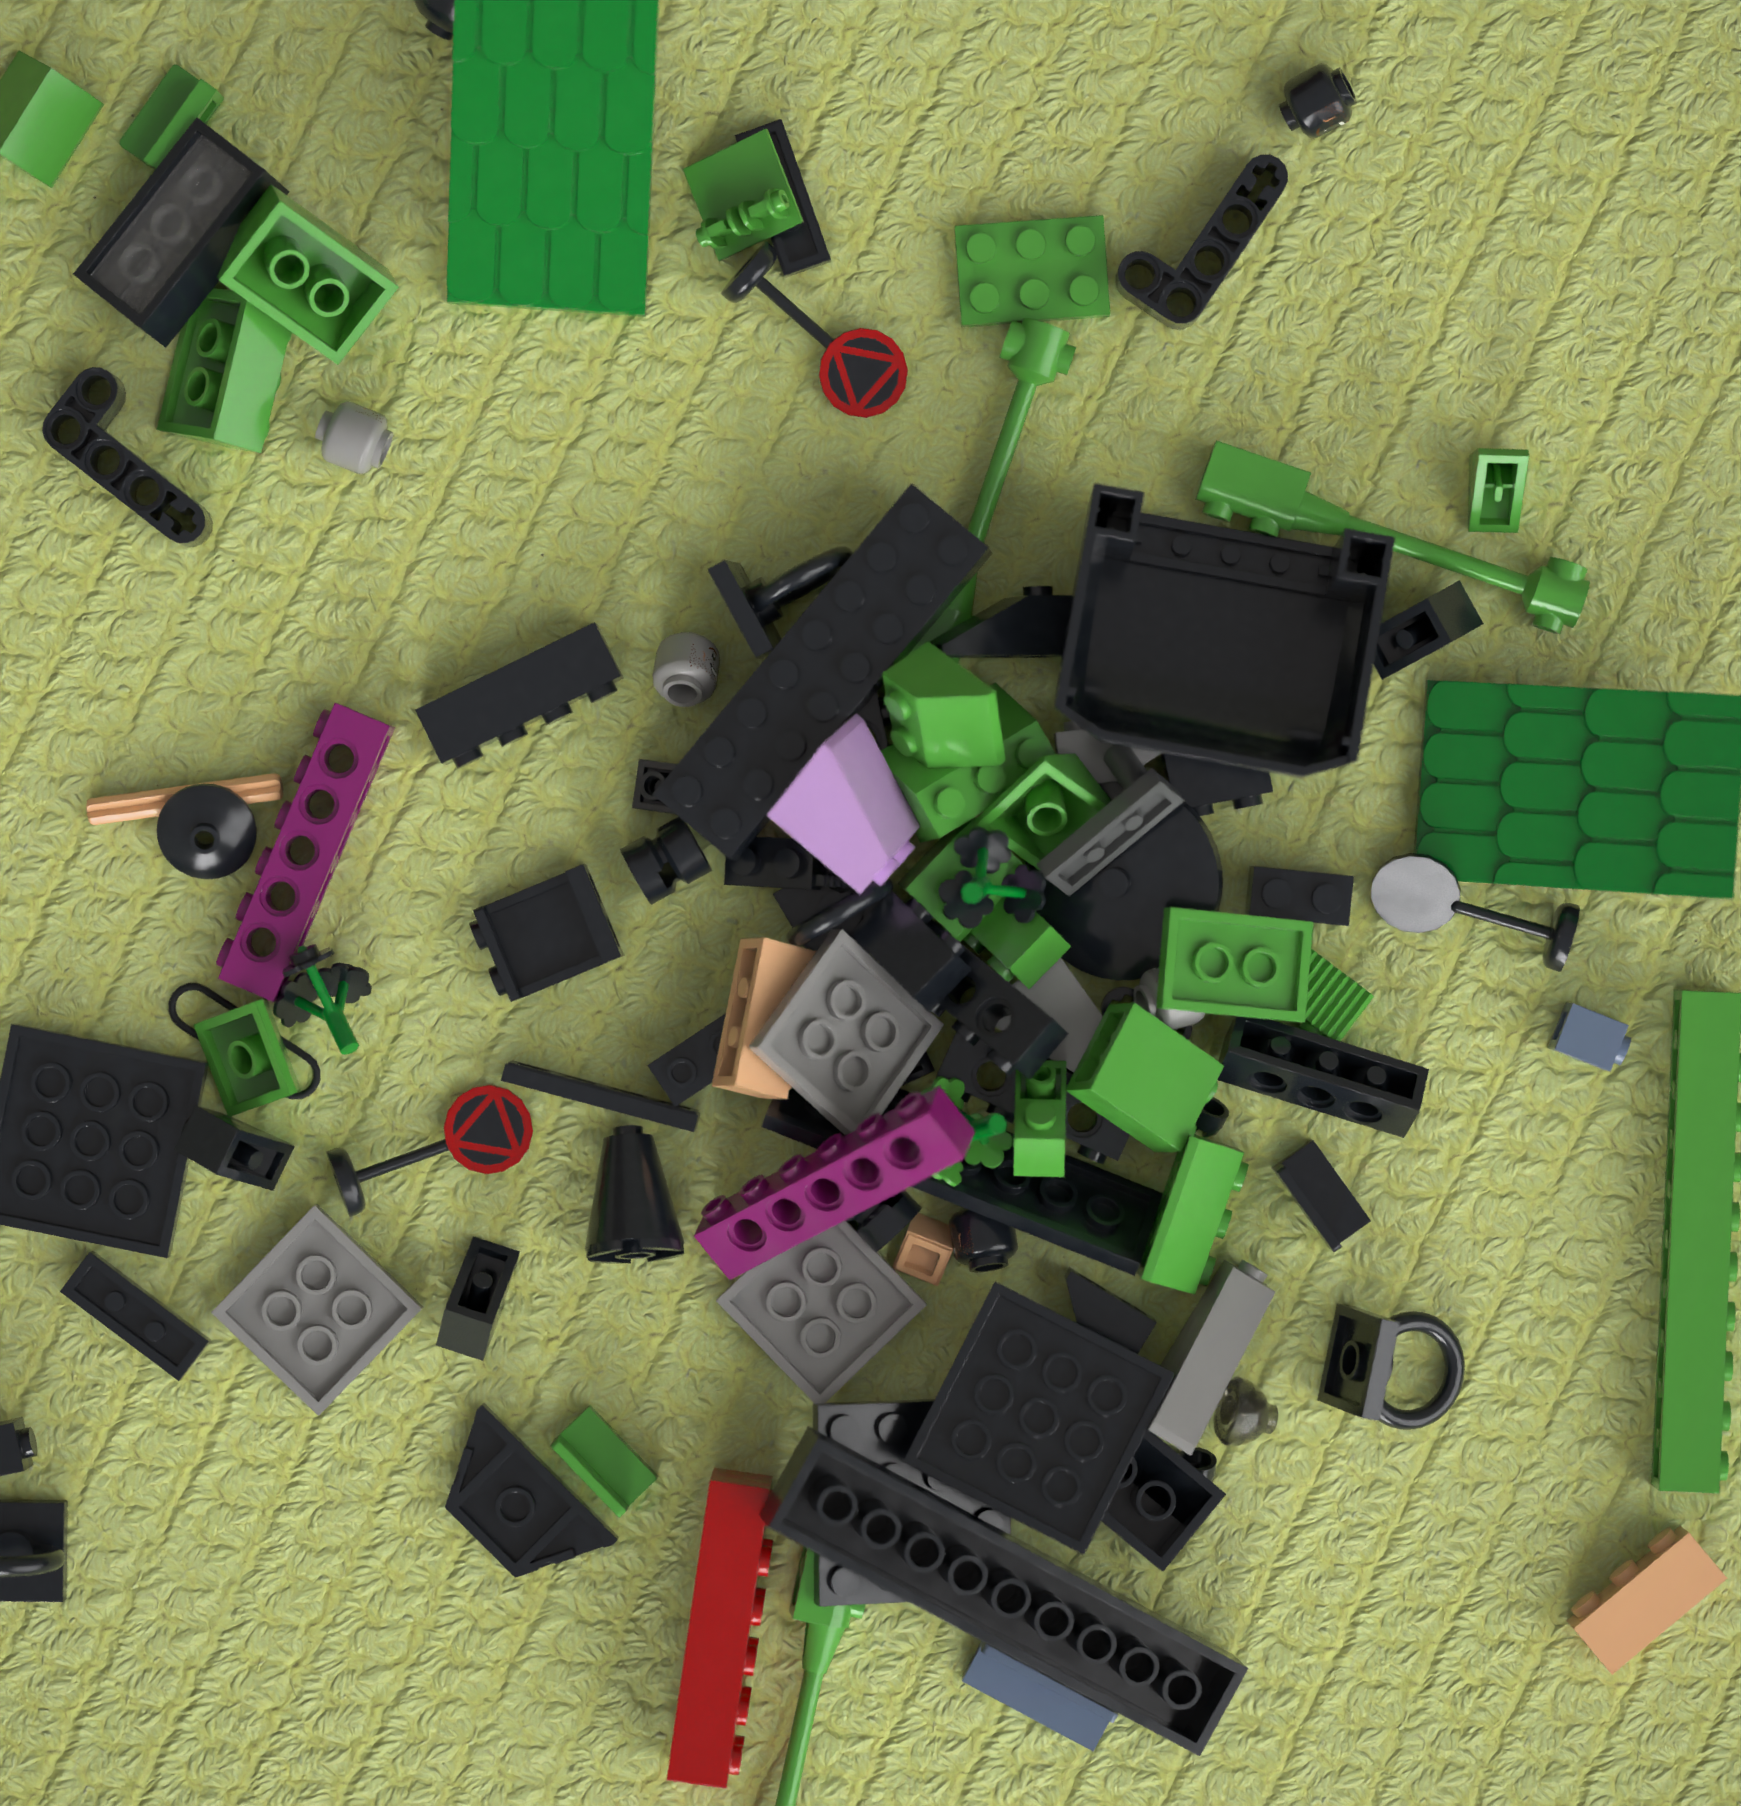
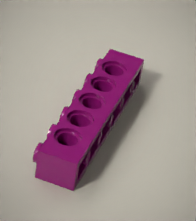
(368, 742)
(800, 1200)

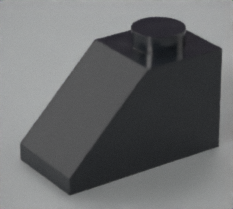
(1424, 629)
(233, 1148)
(477, 1298)
(1107, 1313)

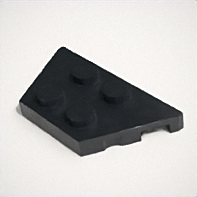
(519, 1502)

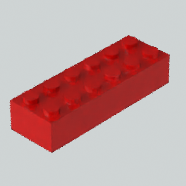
(719, 1631)

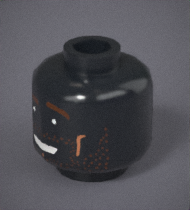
(1317, 100)
(981, 1241)

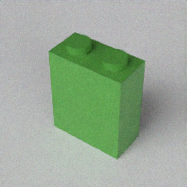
(1145, 1078)

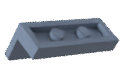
(1038, 1696)

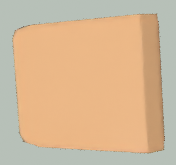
(925, 1249)

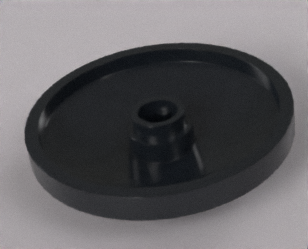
(1119, 912)

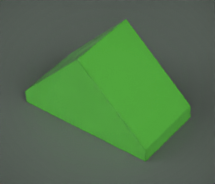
(1496, 489)

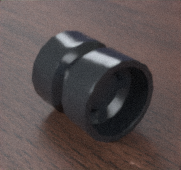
(666, 860)
(886, 1219)

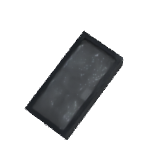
(176, 233)

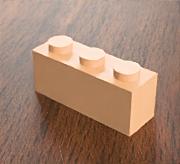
(760, 981)
(1645, 1597)

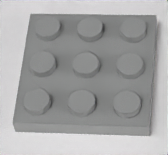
(846, 1034)
(822, 1308)
(317, 1309)

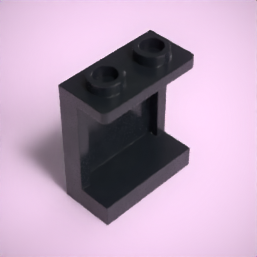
(546, 934)

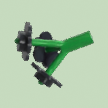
(968, 896)
(340, 980)

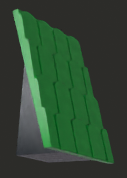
(552, 154)
(1581, 787)

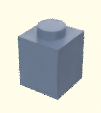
(1590, 1037)

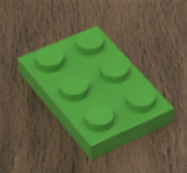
(1032, 271)
(1234, 965)

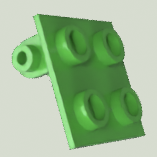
(742, 196)

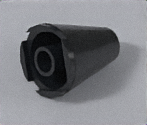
(632, 1203)

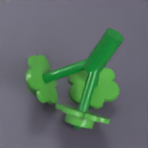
(989, 1137)

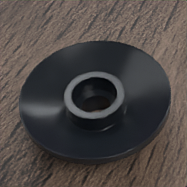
(210, 810)

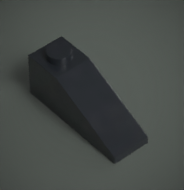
(1012, 628)

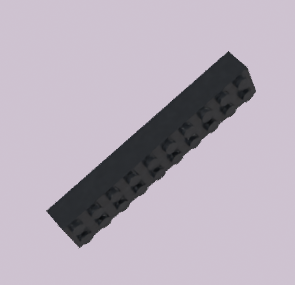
(1002, 1591)

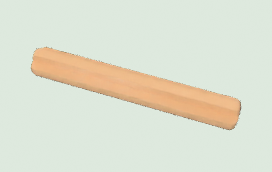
(150, 803)

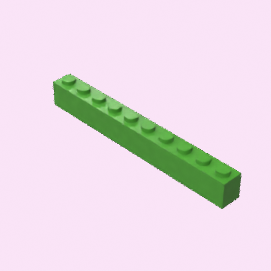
(1698, 1244)

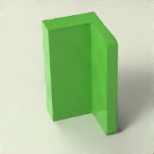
(169, 114)
(604, 1460)

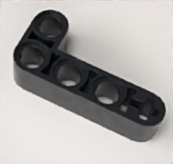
(1213, 239)
(131, 469)

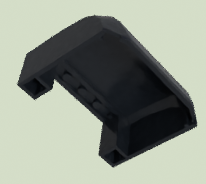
(1221, 639)

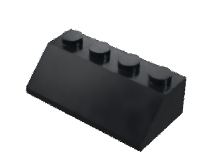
(1160, 1502)

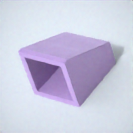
(849, 809)

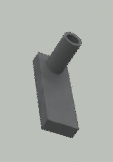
(1114, 828)

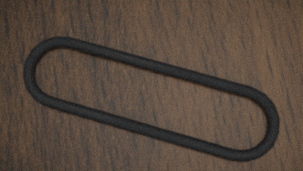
(228, 1005)

